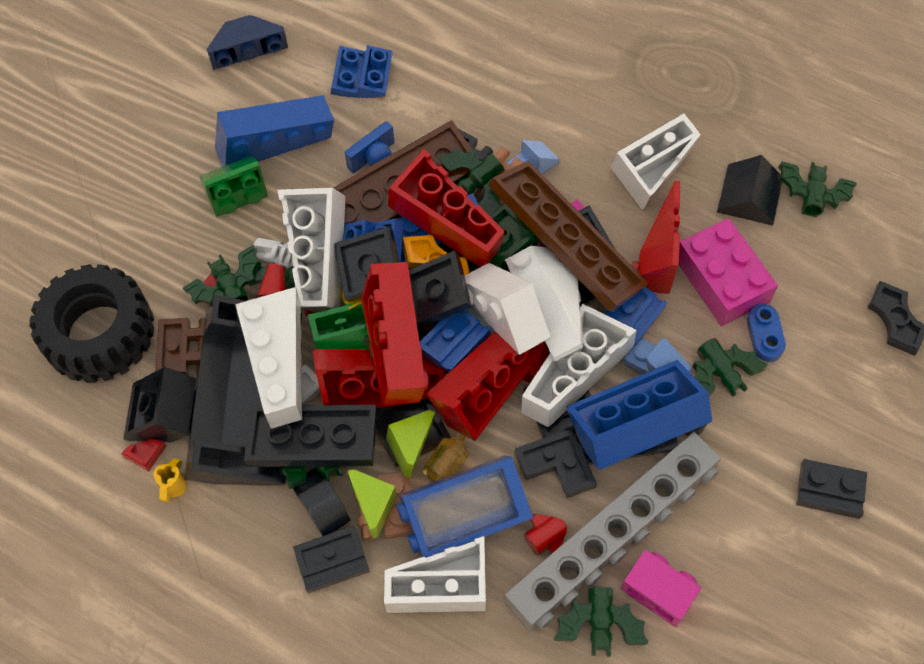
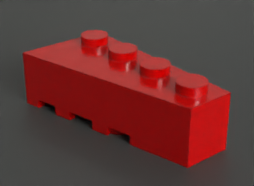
(443, 210)
(393, 333)
(351, 377)
(481, 384)

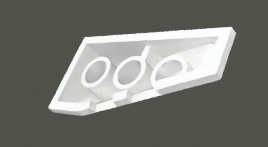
(557, 295)

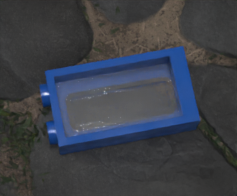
(464, 507)

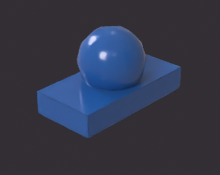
(370, 148)

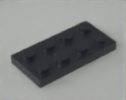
(322, 438)

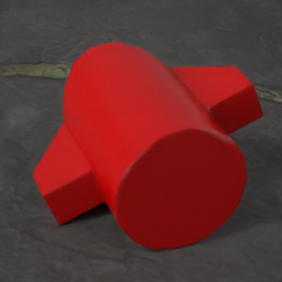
(546, 533)

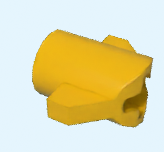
(170, 480)

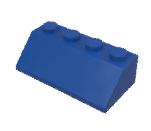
(640, 414)

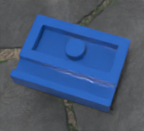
(639, 312)
(453, 340)

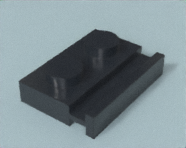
(831, 488)
(331, 559)

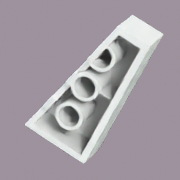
(569, 378)

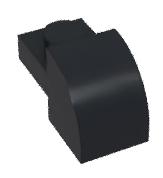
(321, 503)

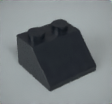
(160, 407)

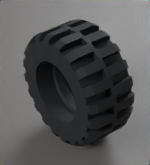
(73, 296)

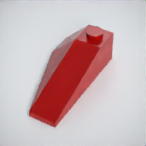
(660, 250)

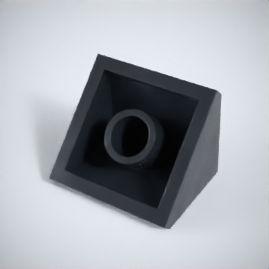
(751, 190)

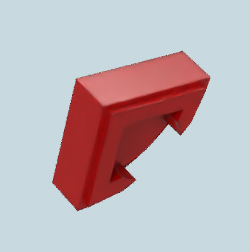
(144, 453)

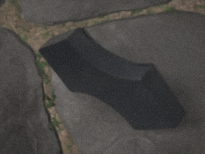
(902, 327)

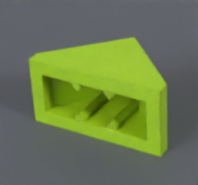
(408, 438)
(374, 499)

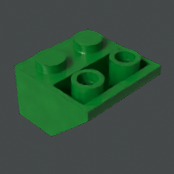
(234, 186)
(339, 328)

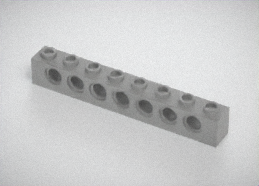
(690, 454)

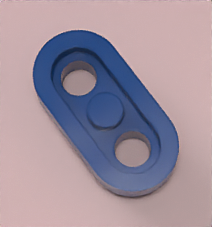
(766, 330)

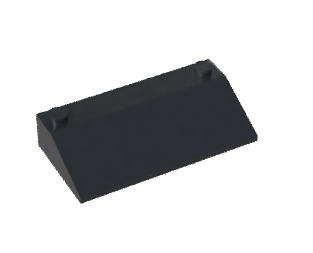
(224, 404)

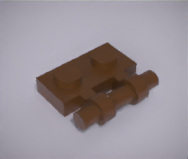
(174, 343)

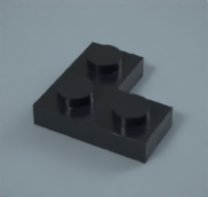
(558, 453)

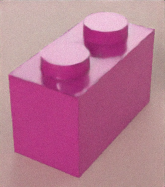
(661, 587)

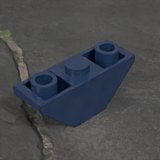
(245, 40)

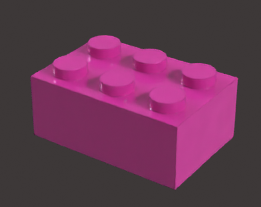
(725, 271)

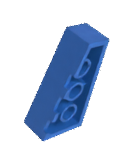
(271, 129)

